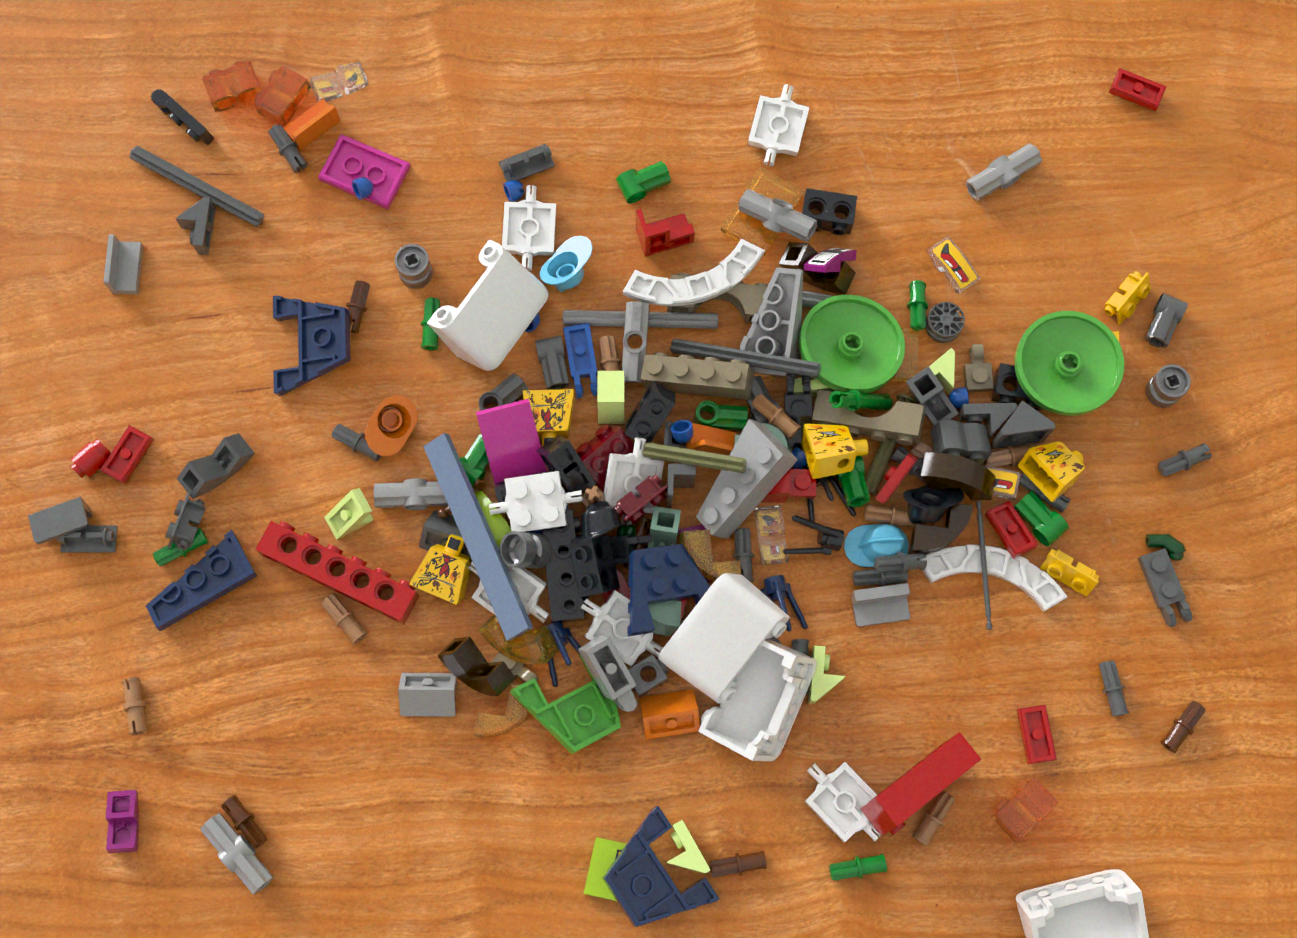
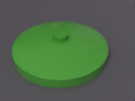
(853, 342)
(1069, 363)

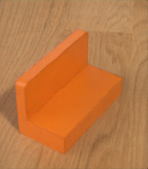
(312, 124)
(711, 440)
(670, 714)

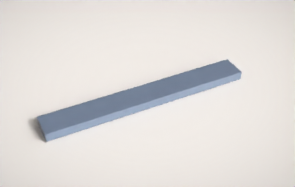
(478, 537)

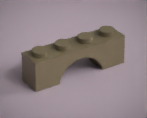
(743, 296)
(901, 423)

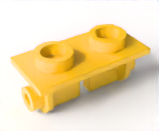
(1135, 288)
(1078, 578)

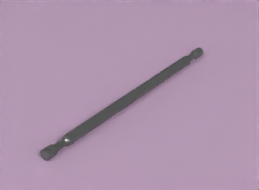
(984, 565)

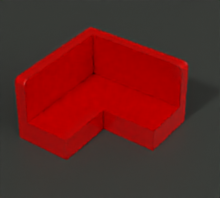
(663, 234)

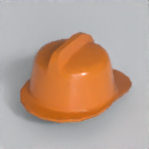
(391, 425)

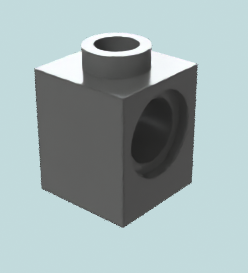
(645, 687)

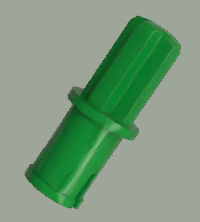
(917, 305)
(429, 337)
(165, 555)
(858, 867)

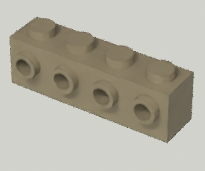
(699, 376)

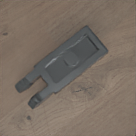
(1164, 586)

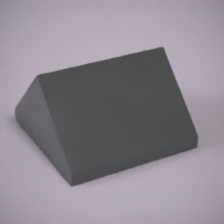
(1023, 428)

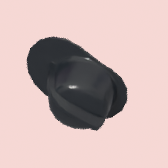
(930, 504)
(597, 520)

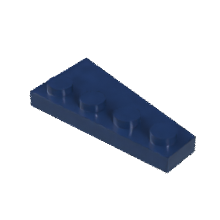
(211, 578)

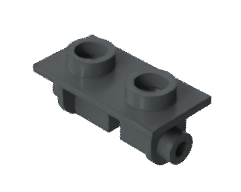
(527, 163)
(187, 512)
(90, 540)

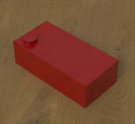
(920, 785)

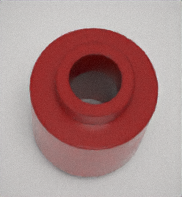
(90, 458)

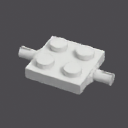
(778, 125)
(529, 227)
(629, 471)
(536, 502)
(528, 588)
(612, 621)
(839, 801)

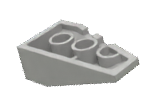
(778, 320)

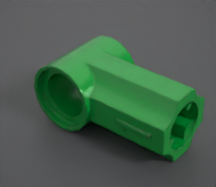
(637, 184)
(724, 416)
(475, 461)
(854, 485)
(1045, 525)

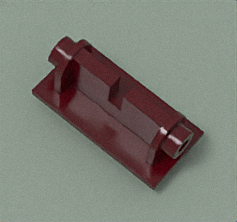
(650, 494)

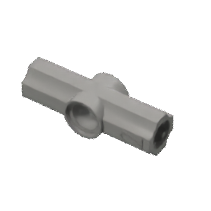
(1003, 172)
(777, 215)
(635, 324)
(411, 494)
(236, 853)

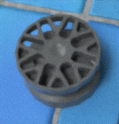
(944, 322)

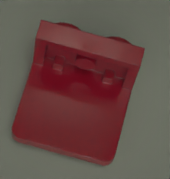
(597, 451)

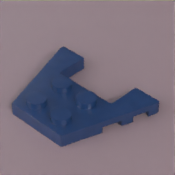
(321, 341)
(658, 577)
(642, 882)

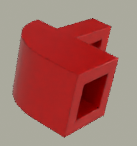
(794, 484)

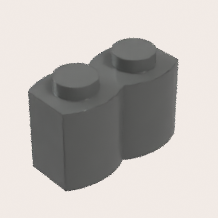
(961, 439)

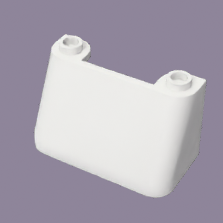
(492, 312)
(722, 635)
(764, 703)
(1084, 907)

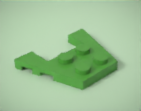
(574, 718)

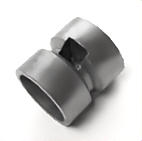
(413, 266)
(1168, 386)
(525, 549)

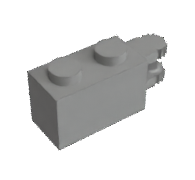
(609, 672)

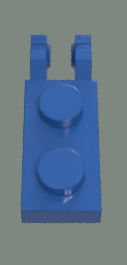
(581, 356)

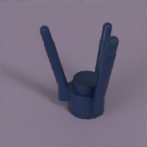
(776, 590)
(560, 636)

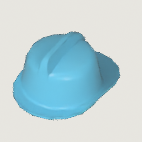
(566, 264)
(874, 540)

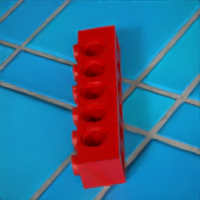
(279, 535)

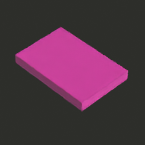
(357, 160)
(511, 440)

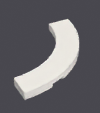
(696, 287)
(999, 564)

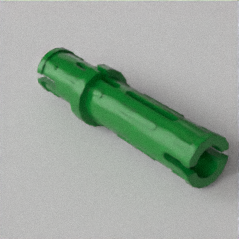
(855, 400)

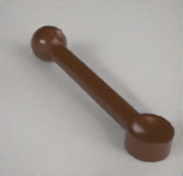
(478, 485)

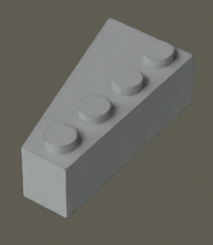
(738, 494)

